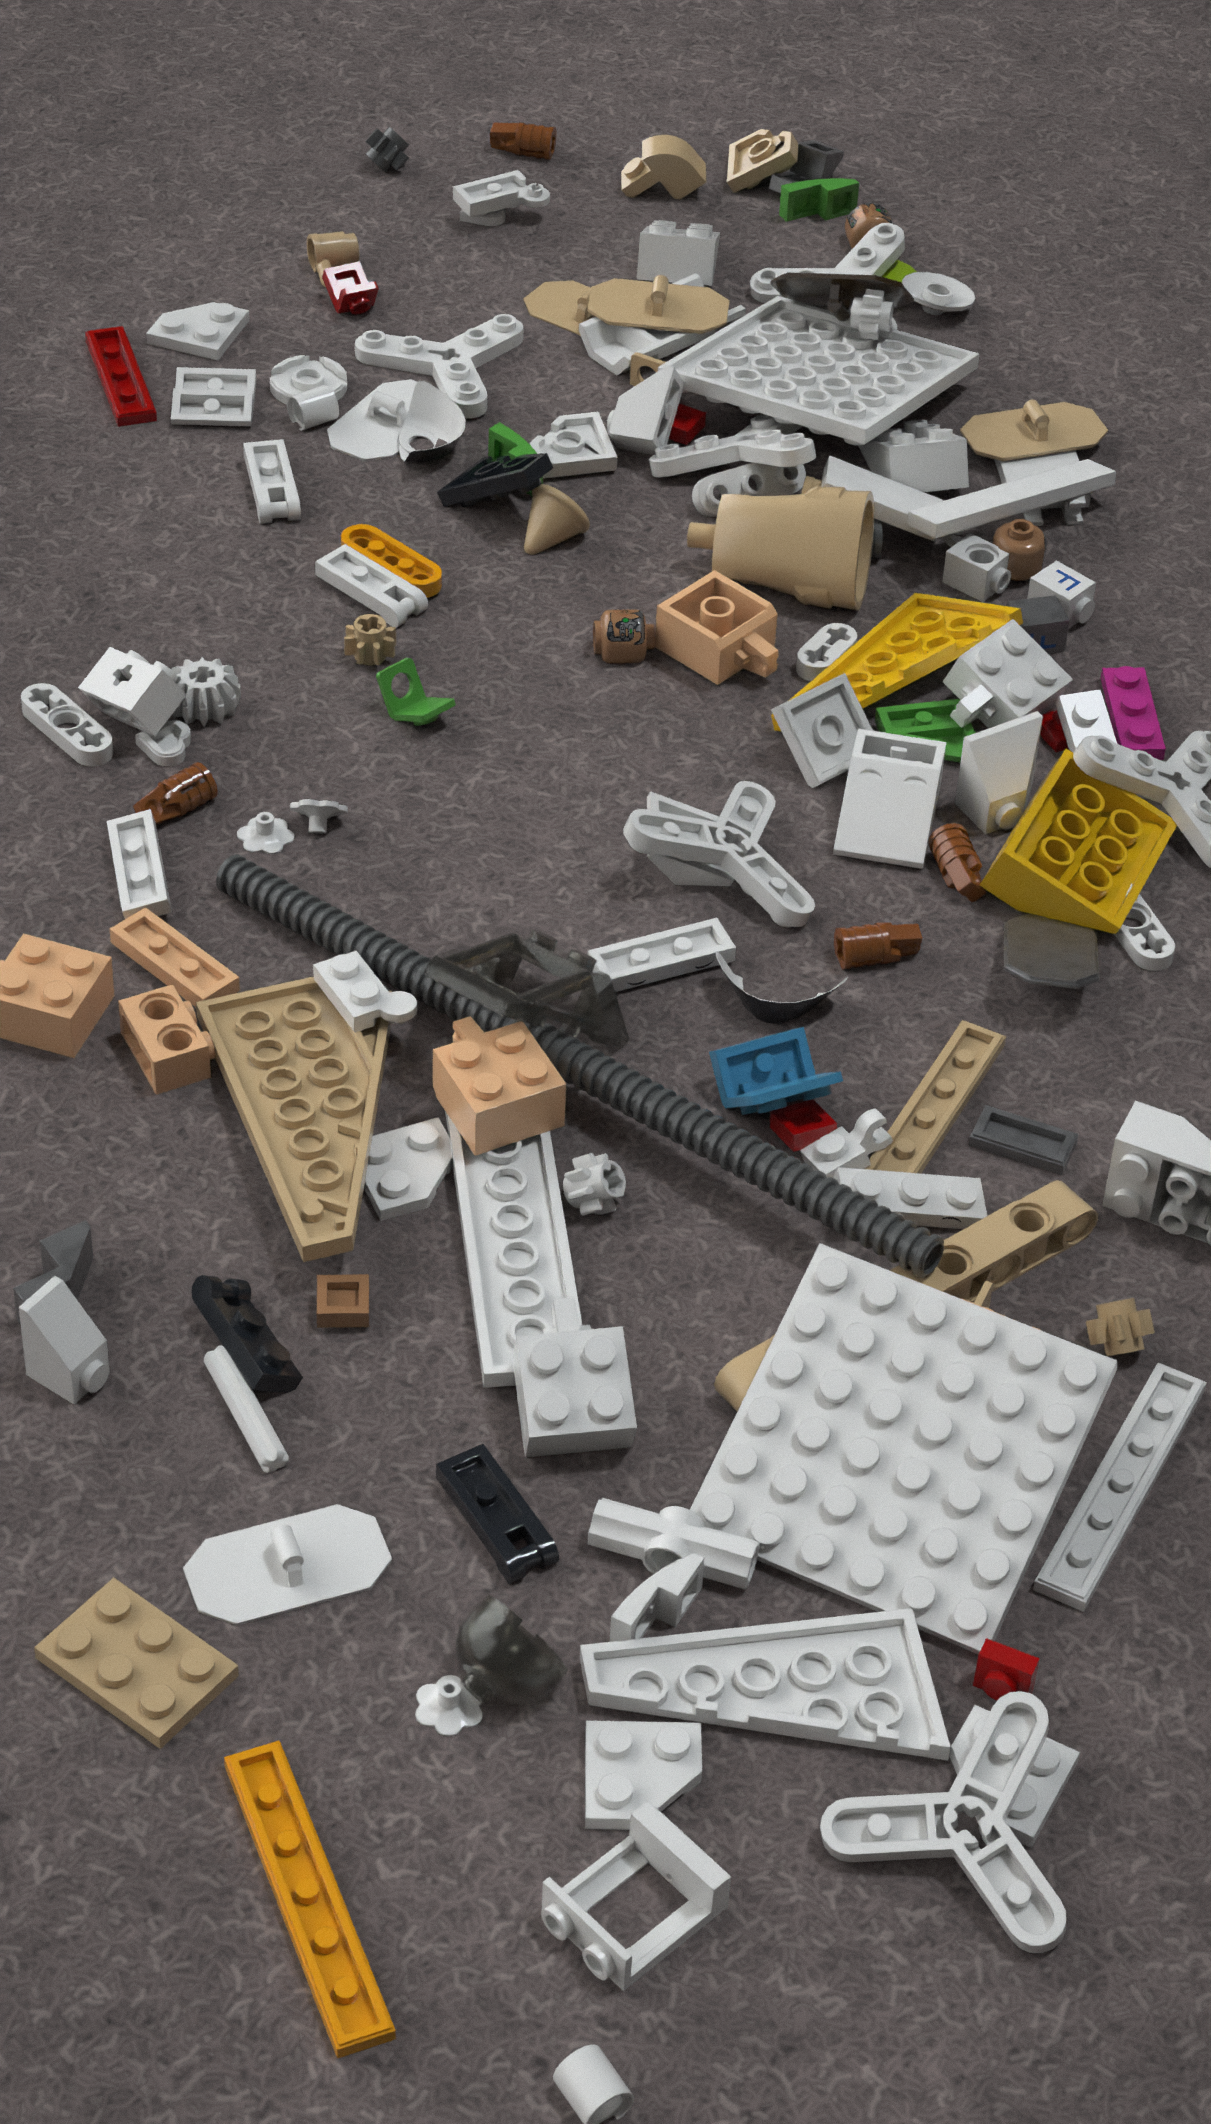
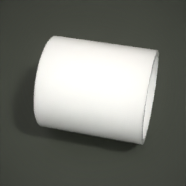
(313, 407)
(592, 2086)

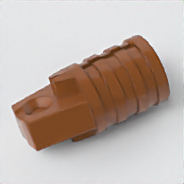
(524, 139)
(168, 801)
(957, 860)
(875, 943)

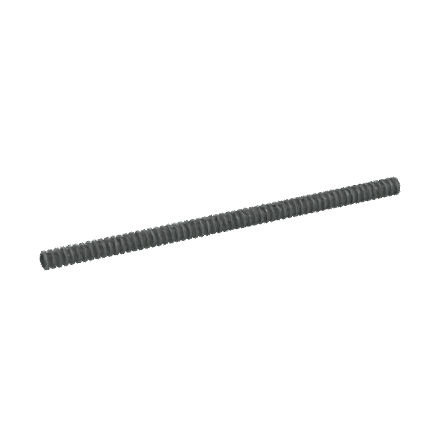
(598, 1075)

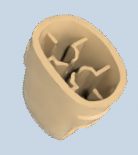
(795, 544)

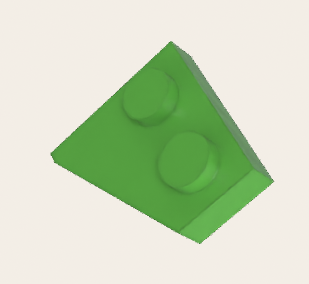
(926, 721)

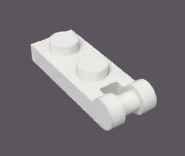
(272, 480)
(371, 585)

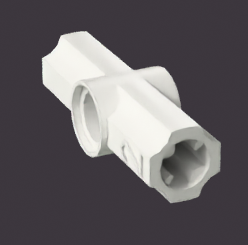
(671, 1536)

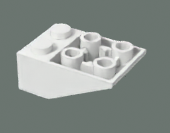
(677, 251)
(919, 456)
(890, 798)
(1161, 1172)

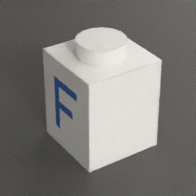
(1070, 587)

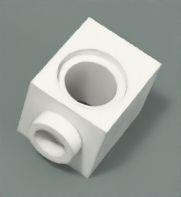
(976, 567)

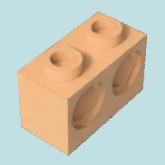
(166, 1038)

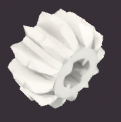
(209, 689)

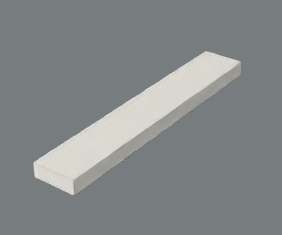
(1011, 498)
(1119, 1487)

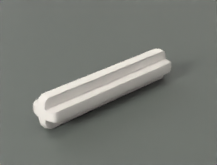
(246, 1410)

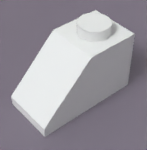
(646, 412)
(62, 1343)

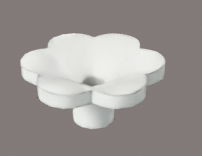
(318, 812)
(265, 834)
(447, 1706)

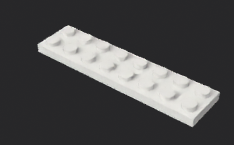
(511, 1244)

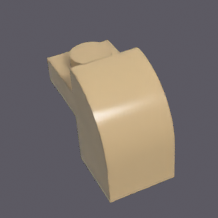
(667, 161)

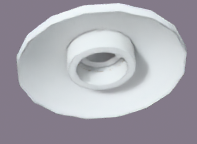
(938, 292)

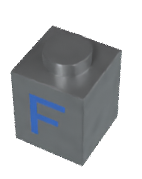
(1044, 621)

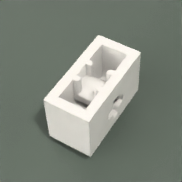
(133, 690)

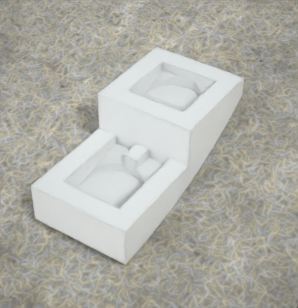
(661, 1596)

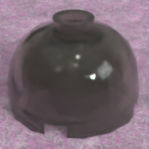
(504, 1658)

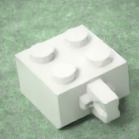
(1005, 678)
(573, 1386)

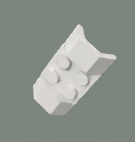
(615, 345)

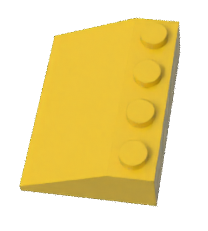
(1079, 850)

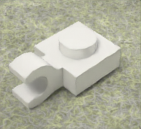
(846, 1148)

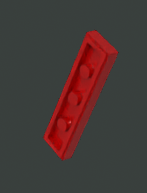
(120, 376)

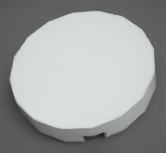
(287, 377)

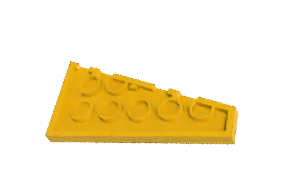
(913, 643)

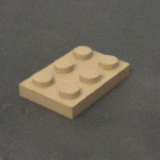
(136, 1662)

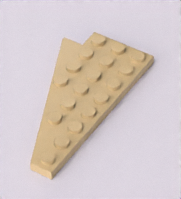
(305, 1100)

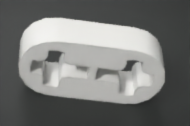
(819, 647)

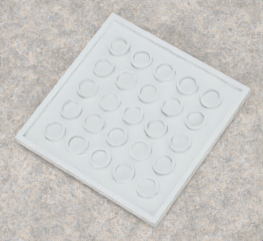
(818, 371)
(904, 1446)

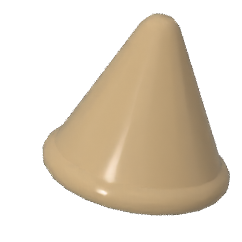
(552, 519)

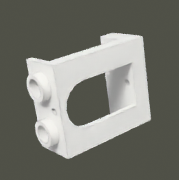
(677, 1858)

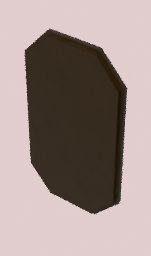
(838, 290)

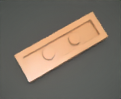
(173, 957)

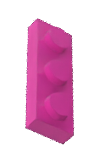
(1132, 710)

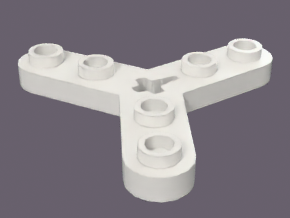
(869, 257)
(451, 362)
(760, 442)
(1172, 783)
(731, 845)
(926, 1825)

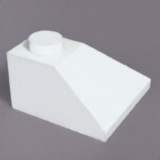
(998, 772)

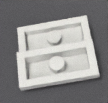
(213, 396)

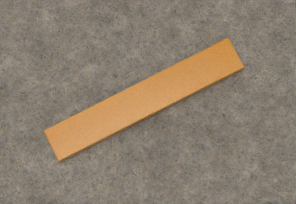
(309, 1900)

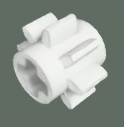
(871, 314)
(594, 1184)

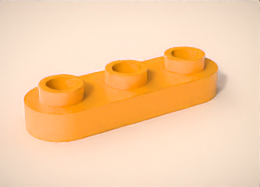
(394, 557)

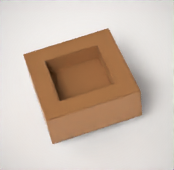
(343, 1300)

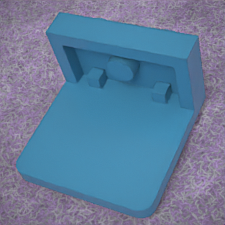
(769, 1073)

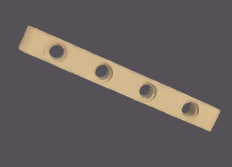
(988, 1250)

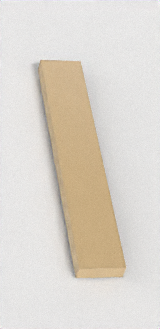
(939, 1099)

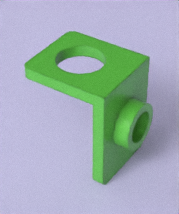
(414, 705)

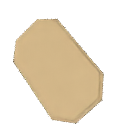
(560, 304)
(658, 305)
(1033, 431)

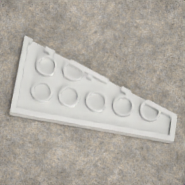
(812, 1679)

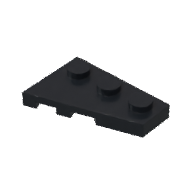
(496, 479)

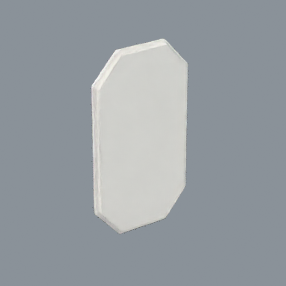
(374, 424)
(287, 1564)

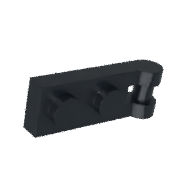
(245, 1333)
(496, 1512)

